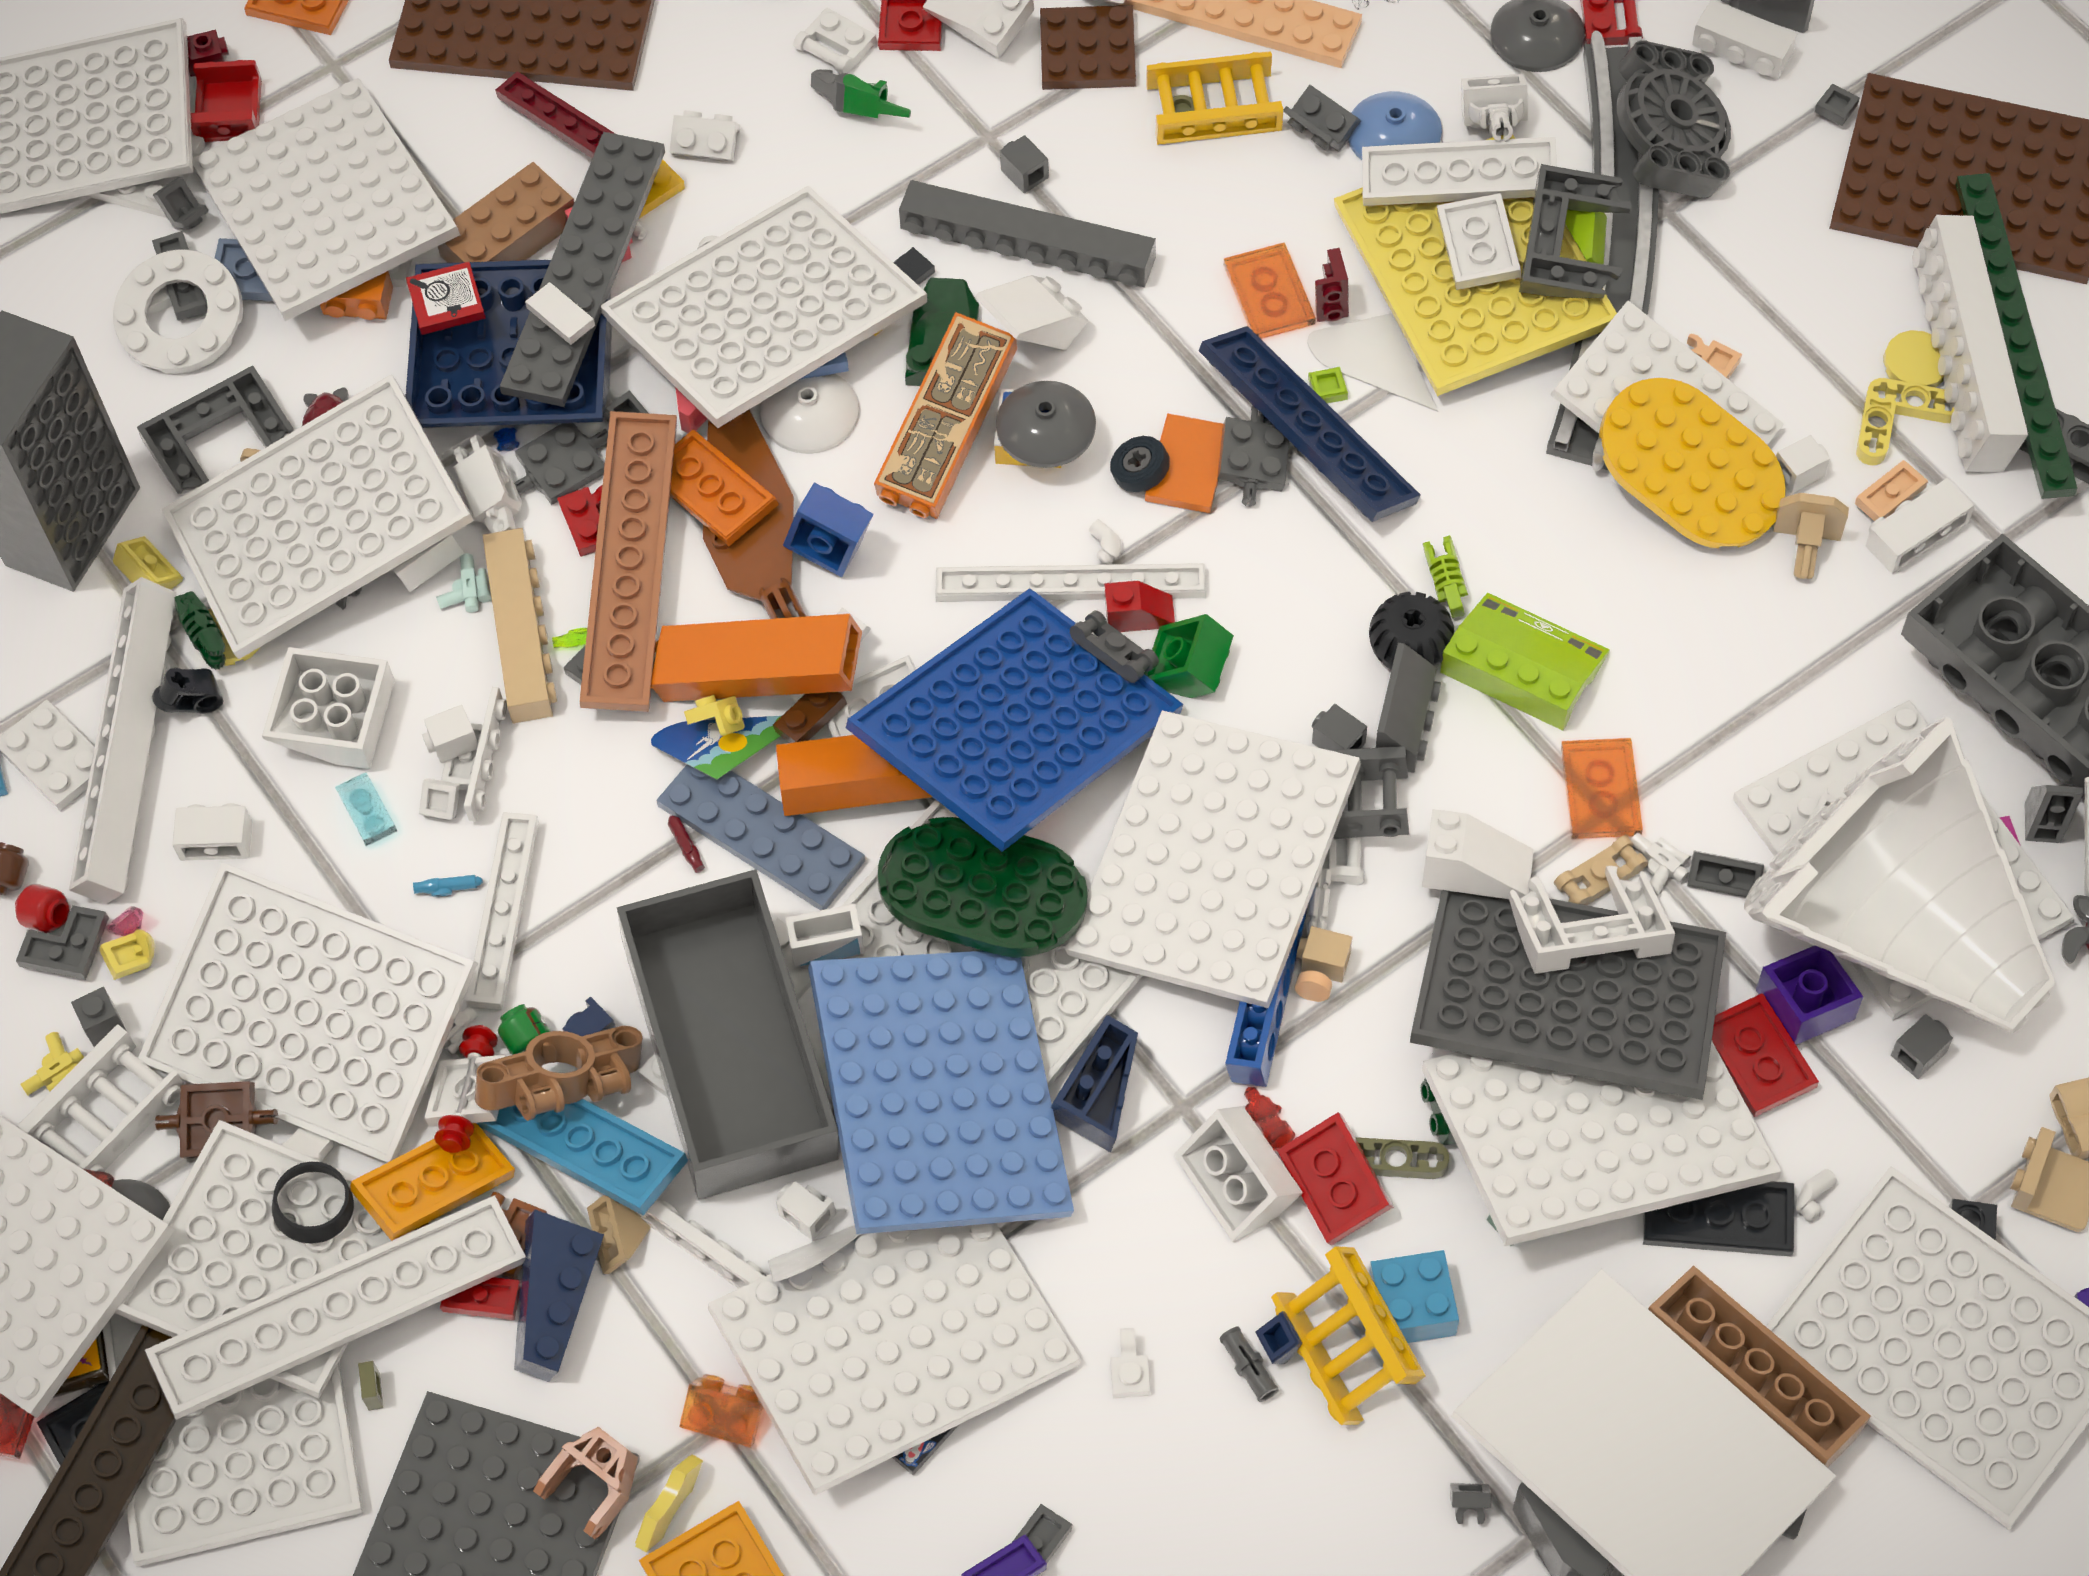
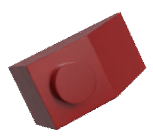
(1137, 606)

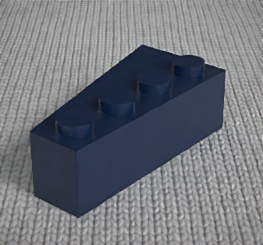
(552, 1290)

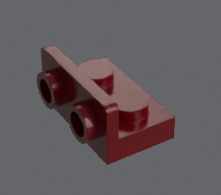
(1332, 290)

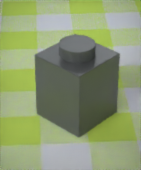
(1024, 163)
(1338, 730)
(97, 1014)
(1922, 1045)

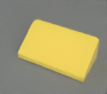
(141, 559)

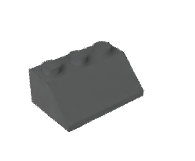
(1407, 705)

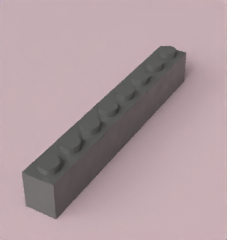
(1027, 233)

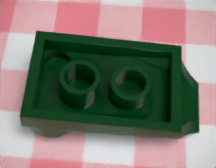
(932, 320)

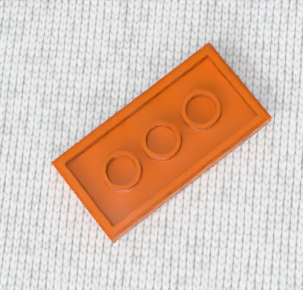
(717, 489)

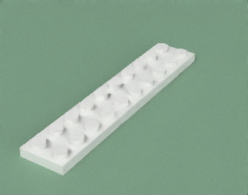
(334, 1307)

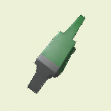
(854, 95)

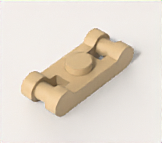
(1593, 872)

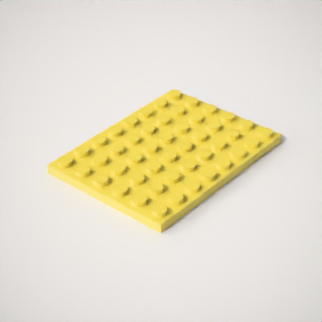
(1472, 329)

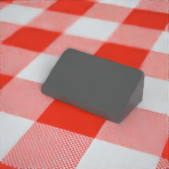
(1723, 873)

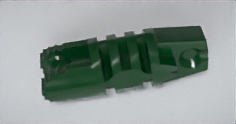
(201, 629)

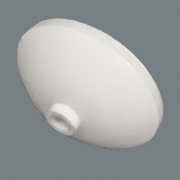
(813, 423)

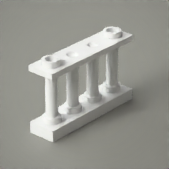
(90, 1076)

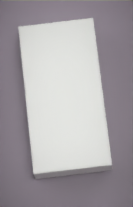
(560, 313)

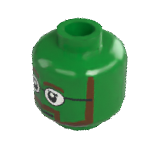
(520, 1027)

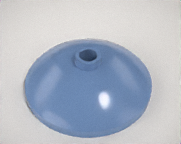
(1414, 124)

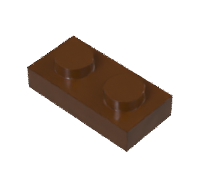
(809, 715)

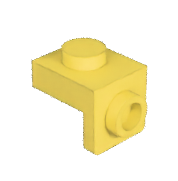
(726, 712)

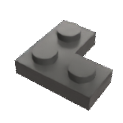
(69, 953)

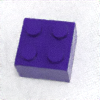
(1810, 993)

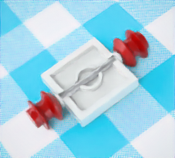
(453, 1092)

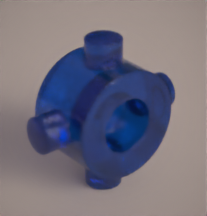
(506, 439)

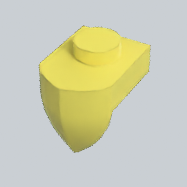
(128, 953)

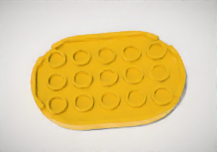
(1692, 463)

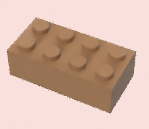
(510, 220)

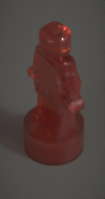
(1264, 1111)

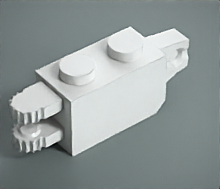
(487, 486)

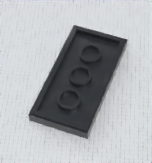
(1738, 1221)

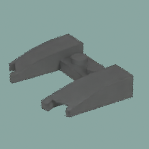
(1555, 193)
(241, 393)

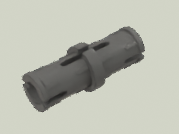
(1249, 1364)

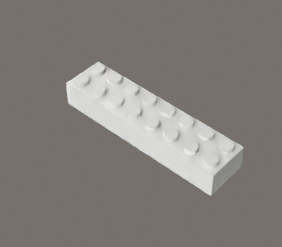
(1969, 344)

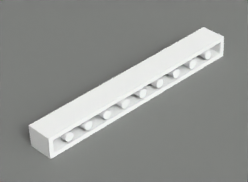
(123, 742)

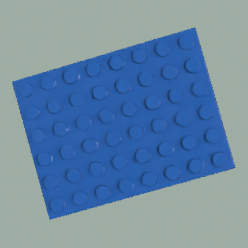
(1011, 720)

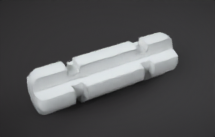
(1319, 901)

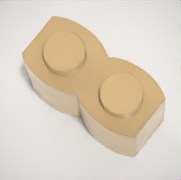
(2071, 1109)

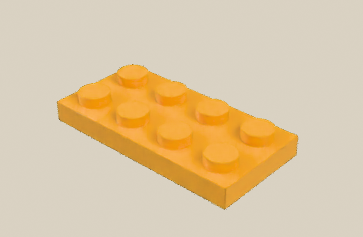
(430, 1183)

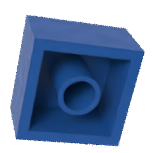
(828, 529)

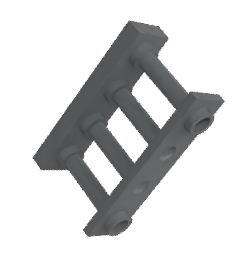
(1376, 764)

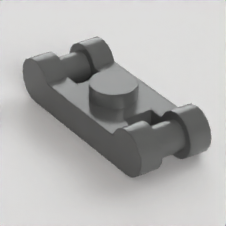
(1113, 647)

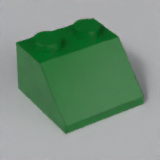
(1190, 656)

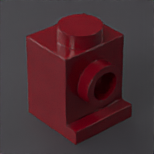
(205, 48)

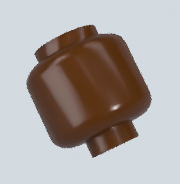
(12, 867)

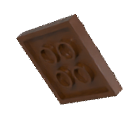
(1087, 47)

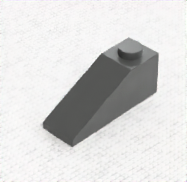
(2050, 812)

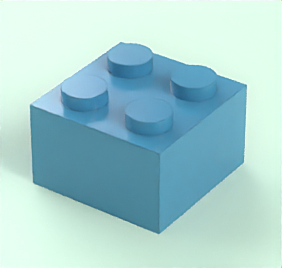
(1418, 1294)

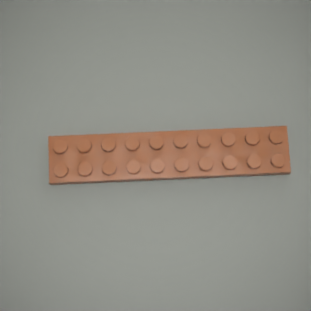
(628, 562)

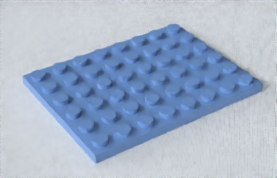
(939, 1091)

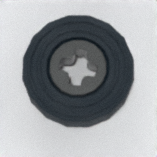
(1153, 465)

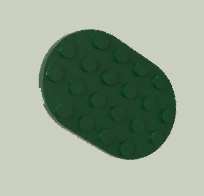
(971, 893)

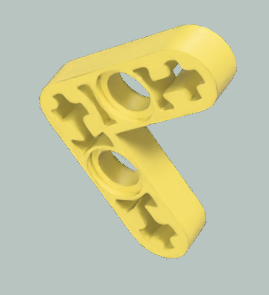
(1886, 409)

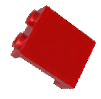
(226, 99)

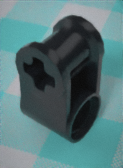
(188, 691)

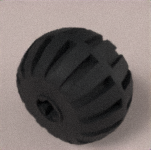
(1414, 621)

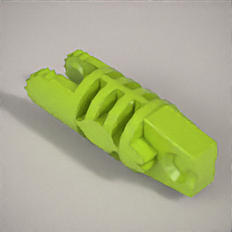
(1447, 576)

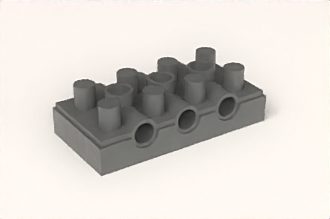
(2016, 648)

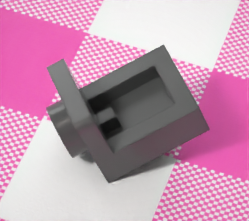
(180, 204)

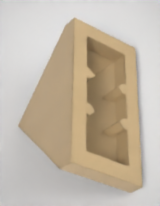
(621, 1229)

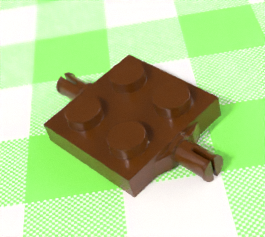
(208, 1103)

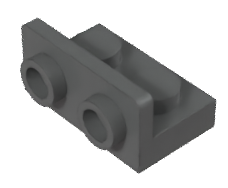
(1323, 118)

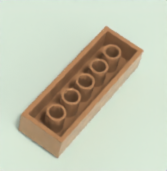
(1761, 1366)

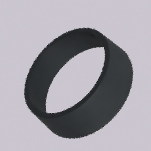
(317, 1233)

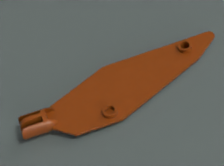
(757, 561)

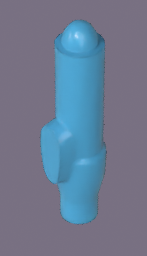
(445, 886)

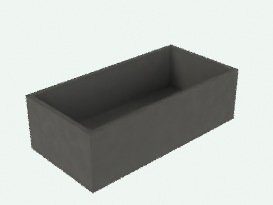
(58, 457)
(728, 1034)

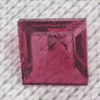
(126, 922)

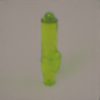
(572, 639)

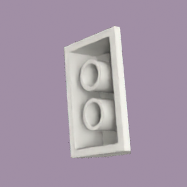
(1237, 1172)

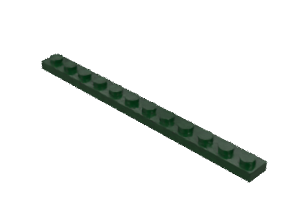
(2045, 436)

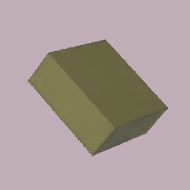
(370, 1385)

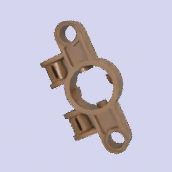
(519, 1080)

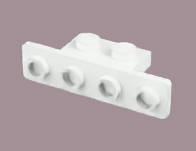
(476, 767)

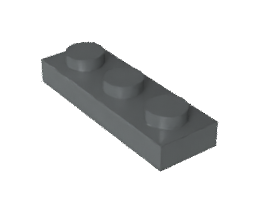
(185, 298)

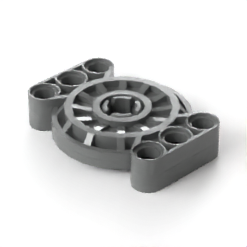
(1673, 119)

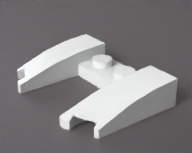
(1552, 944)

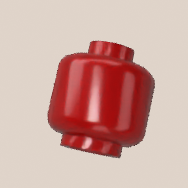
(41, 908)

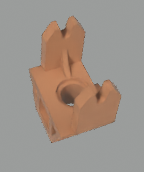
(593, 1451)

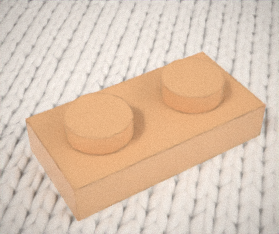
(1891, 490)

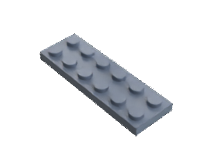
(757, 832)

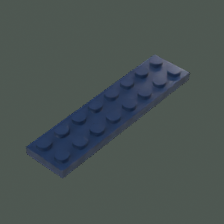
(1309, 423)

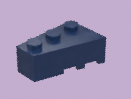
(1097, 1085)

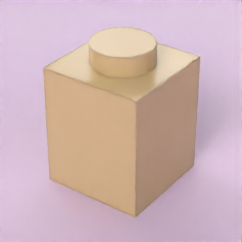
(1325, 953)

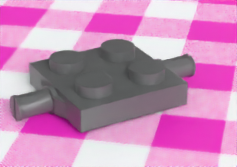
(1253, 455)
(560, 461)

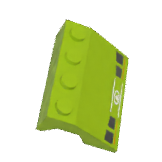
(1522, 660)

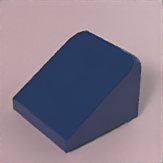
(1279, 1339)

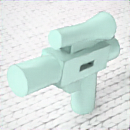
(468, 588)

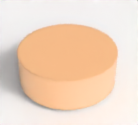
(1313, 986)

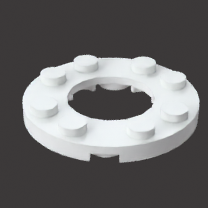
(200, 346)

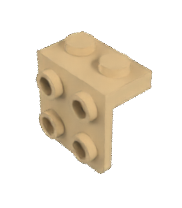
(2052, 1184)

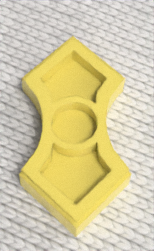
(672, 1496)

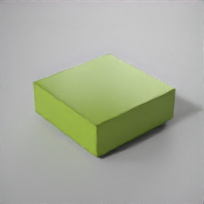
(1329, 384)

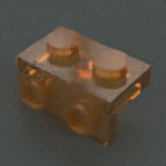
(722, 1410)

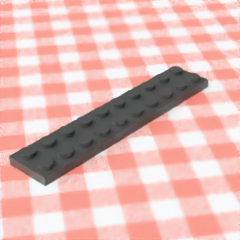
(585, 264)

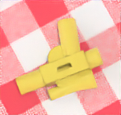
(55, 1065)

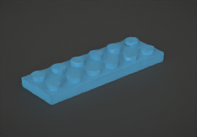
(595, 1150)

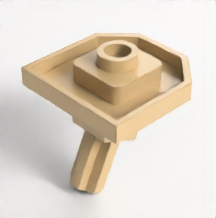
(1811, 520)

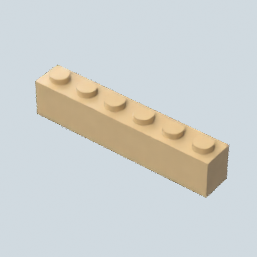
(518, 625)

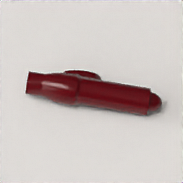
(685, 843)

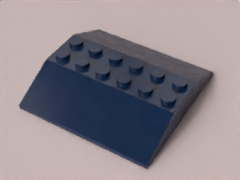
(459, 369)

